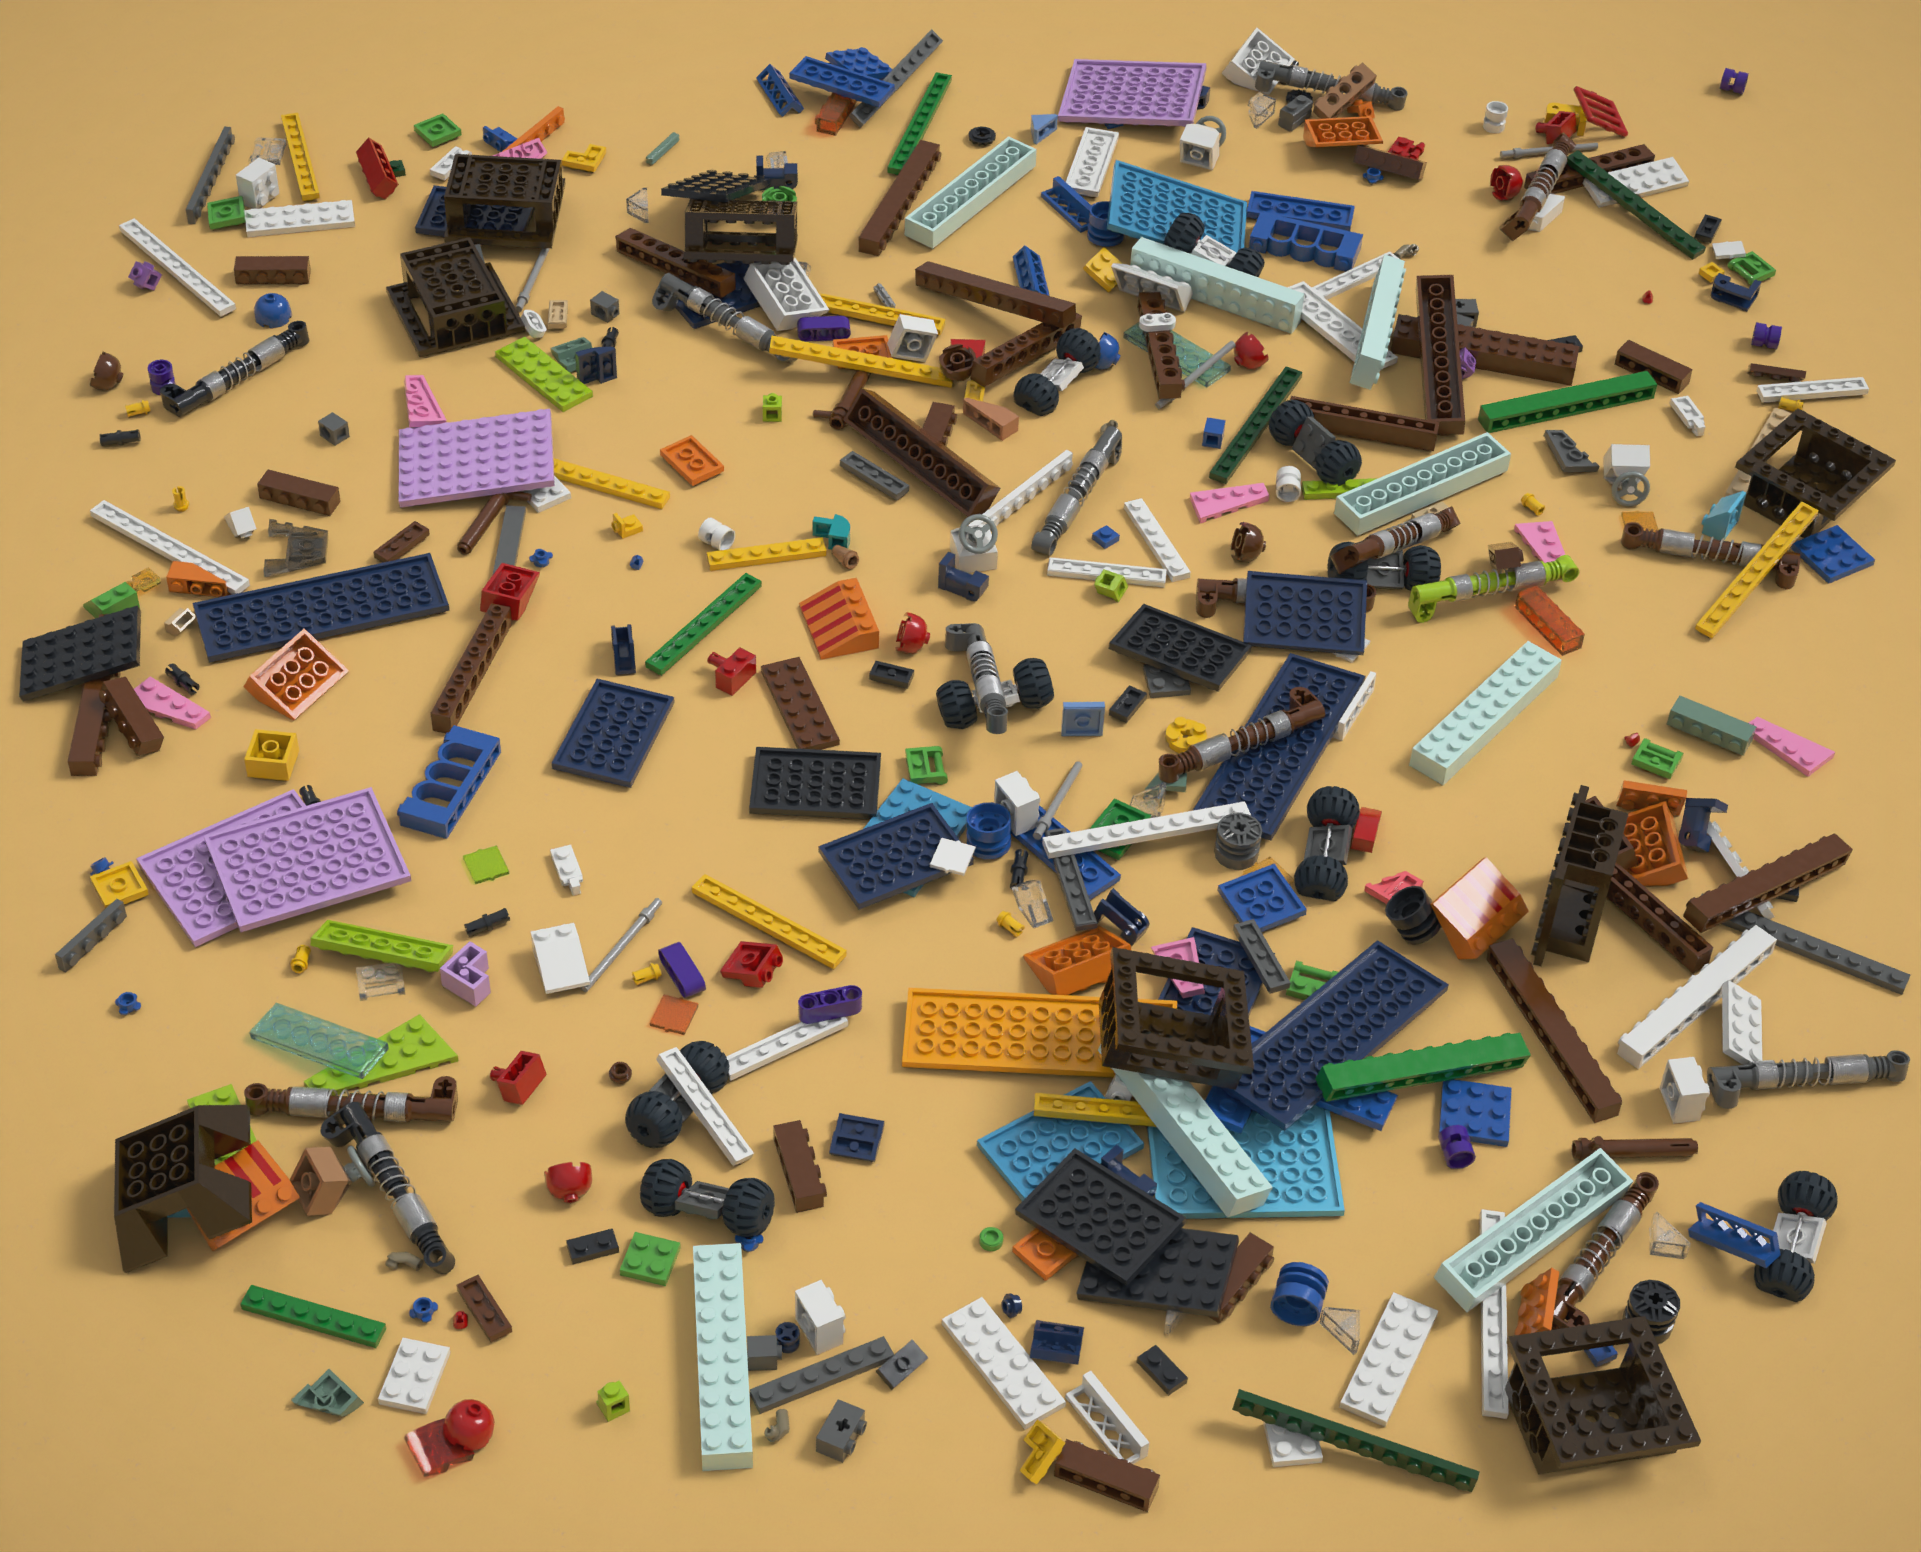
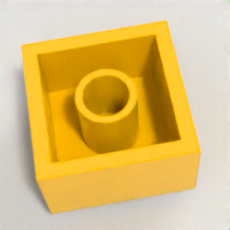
(271, 755)

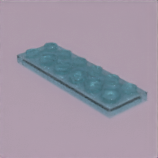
(1190, 356)
(319, 1040)

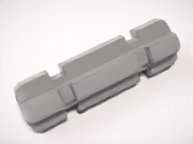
(884, 296)

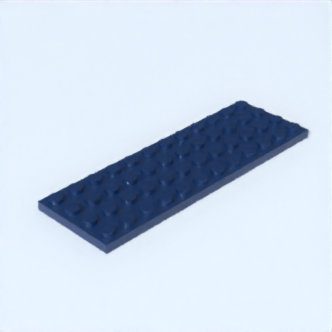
(321, 606)
(1277, 771)
(1337, 1023)

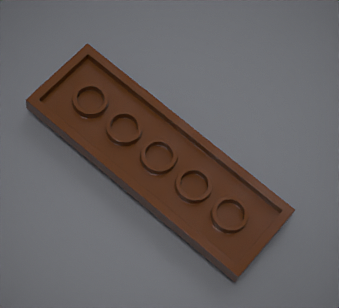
(800, 704)

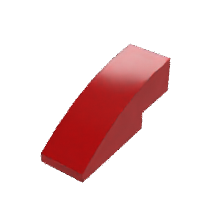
(1366, 829)

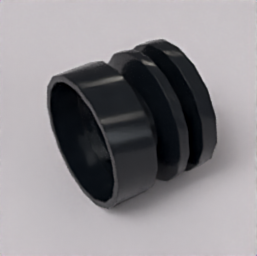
(1413, 915)
(1657, 1303)

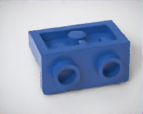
(498, 138)

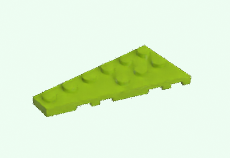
(411, 1048)

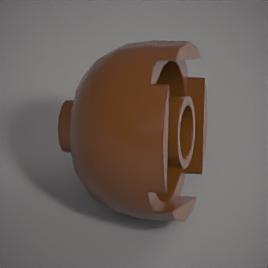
(957, 362)
(106, 372)
(1247, 542)

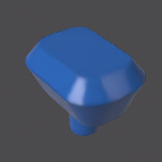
(636, 562)

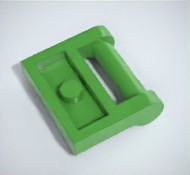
(1753, 263)
(1657, 759)
(919, 766)
(1303, 987)

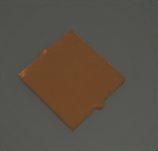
(674, 1014)

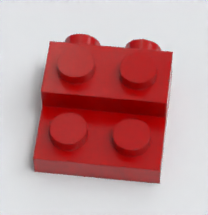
(753, 963)

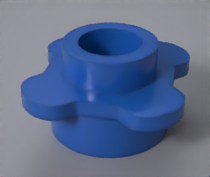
(1373, 175)
(541, 558)
(100, 866)
(127, 1003)
(749, 1244)
(423, 1304)

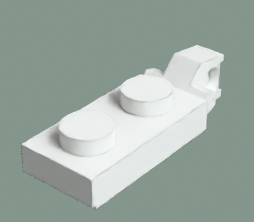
(1689, 414)
(567, 868)

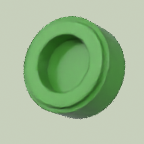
(991, 1239)

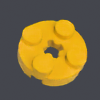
(1181, 726)

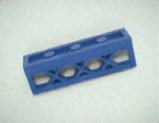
(780, 86)
(1074, 202)
(1030, 271)
(1735, 1240)

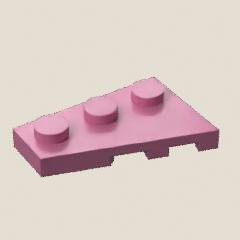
(1182, 950)

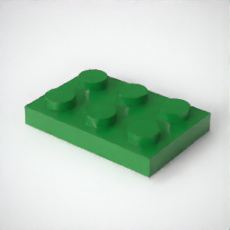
(1118, 813)

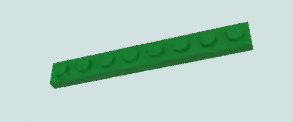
(703, 624)

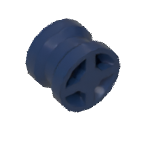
(789, 1331)

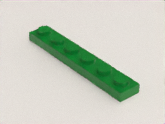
(313, 1316)

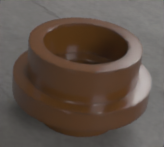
(620, 1072)

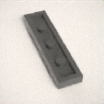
(874, 475)
(91, 935)
(1261, 956)

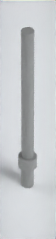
(1518, 152)
(523, 297)
(1199, 371)
(1045, 821)
(645, 916)

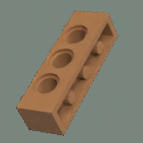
(1360, 73)

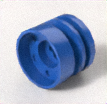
(1097, 226)
(989, 830)
(1299, 1294)

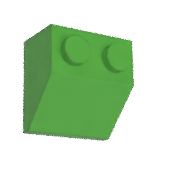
(112, 601)

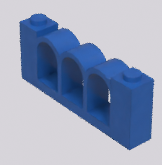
(1341, 259)
(440, 820)

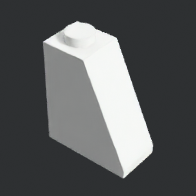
(1550, 210)

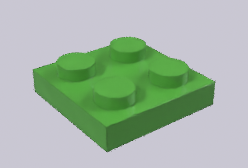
(437, 130)
(226, 212)
(650, 1259)

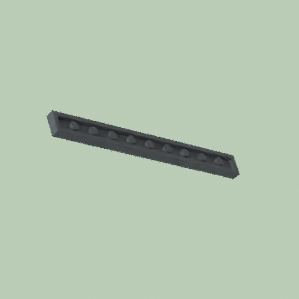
(900, 74)
(1824, 952)

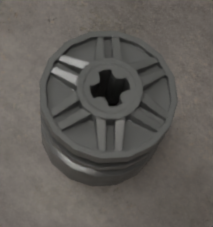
(1238, 841)

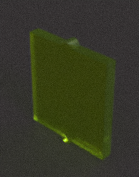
(486, 864)

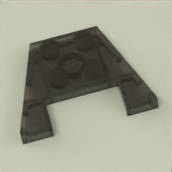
(304, 549)

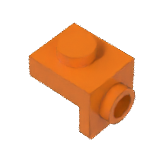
(1363, 108)

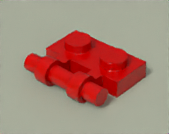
(1404, 146)

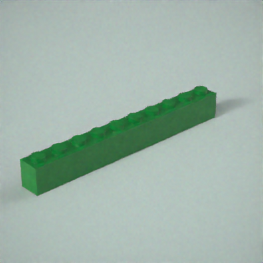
(1567, 401)
(1422, 1066)

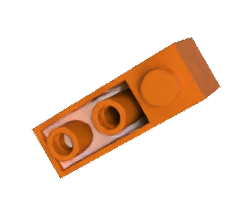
(192, 579)

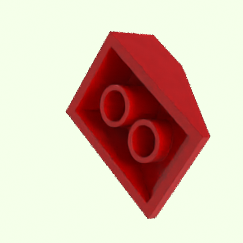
(511, 588)

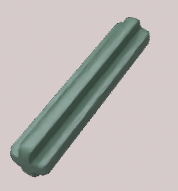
(662, 148)

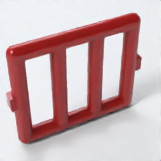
(1589, 112)

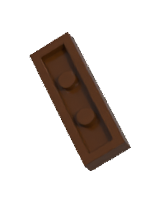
(1776, 372)
(401, 542)
(484, 1308)

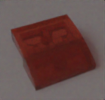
(433, 1449)

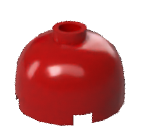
(1506, 182)
(1249, 352)
(912, 634)
(568, 1182)
(469, 1424)

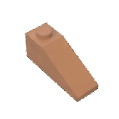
(993, 418)

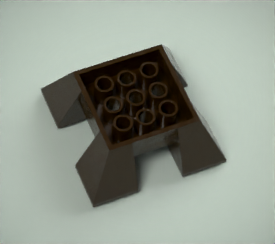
(174, 1169)

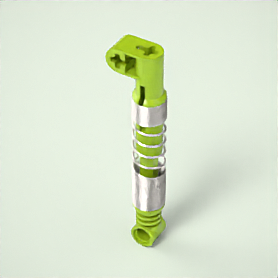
(1462, 587)

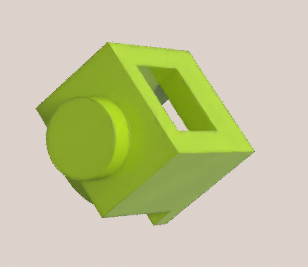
(773, 403)
(1111, 585)
(610, 1395)

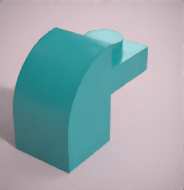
(836, 530)

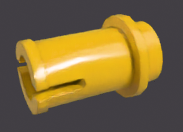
(1790, 405)
(138, 408)
(1528, 500)
(180, 502)
(1007, 921)
(299, 962)
(646, 974)

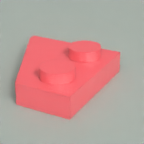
(1391, 885)

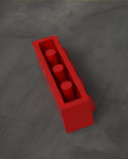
(376, 168)

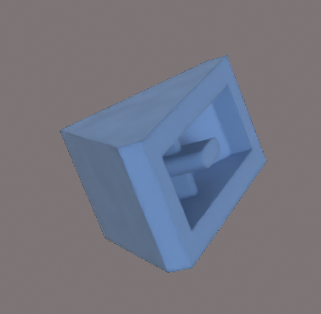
(1043, 126)

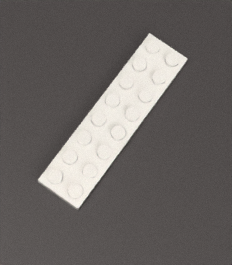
(1333, 323)

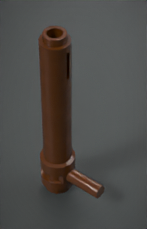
(840, 410)
(485, 519)
(1635, 1147)

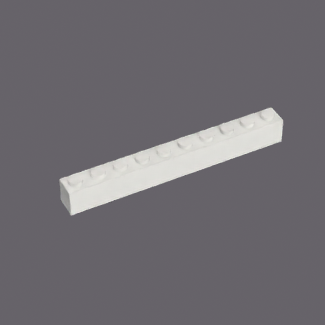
(1695, 997)

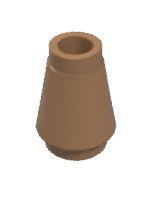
(847, 557)

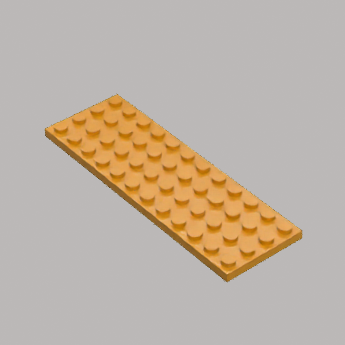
(1005, 1032)

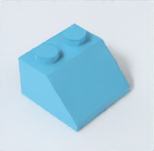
(1723, 516)

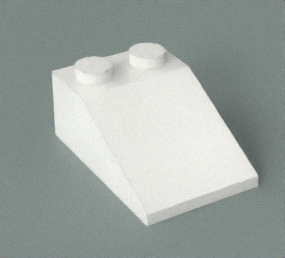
(559, 958)

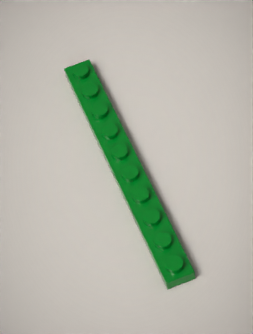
(920, 121)

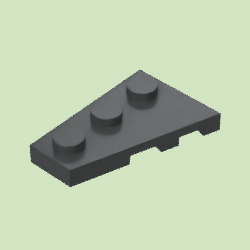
(1567, 454)

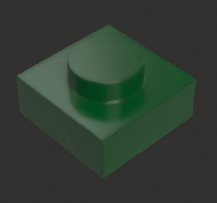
(398, 168)

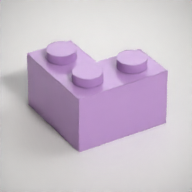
(466, 974)

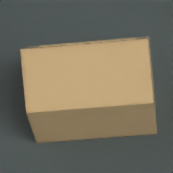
(179, 621)

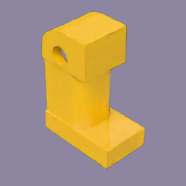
(1580, 117)

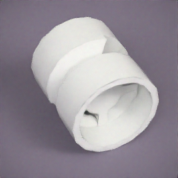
(1495, 117)
(1288, 484)
(716, 534)

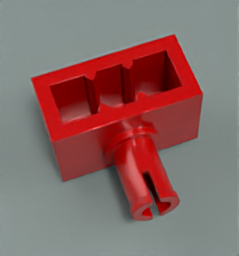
(1560, 123)
(733, 671)
(520, 1077)

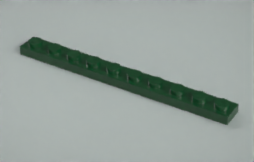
(1635, 205)
(1255, 425)
(1356, 1441)

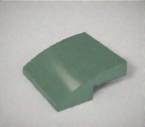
(566, 352)

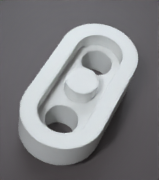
(1157, 322)
(533, 324)

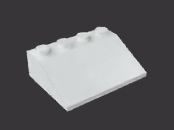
(1244, 65)
(1135, 280)
(784, 293)

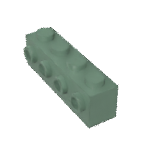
(1711, 725)

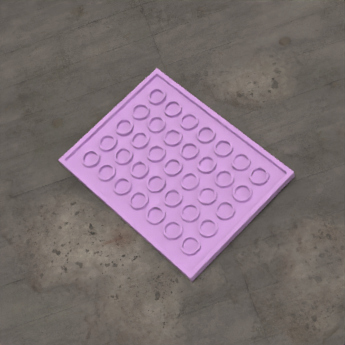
(1132, 92)
(475, 458)
(306, 859)
(188, 879)

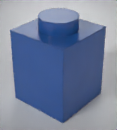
(1213, 433)

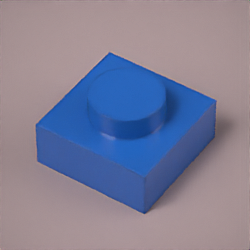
(1105, 537)
(1601, 1355)

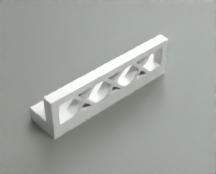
(1355, 706)
(1114, 1414)

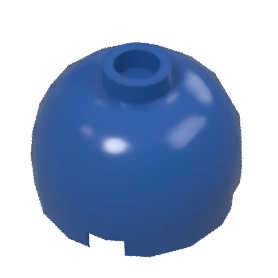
(272, 310)
(1108, 351)

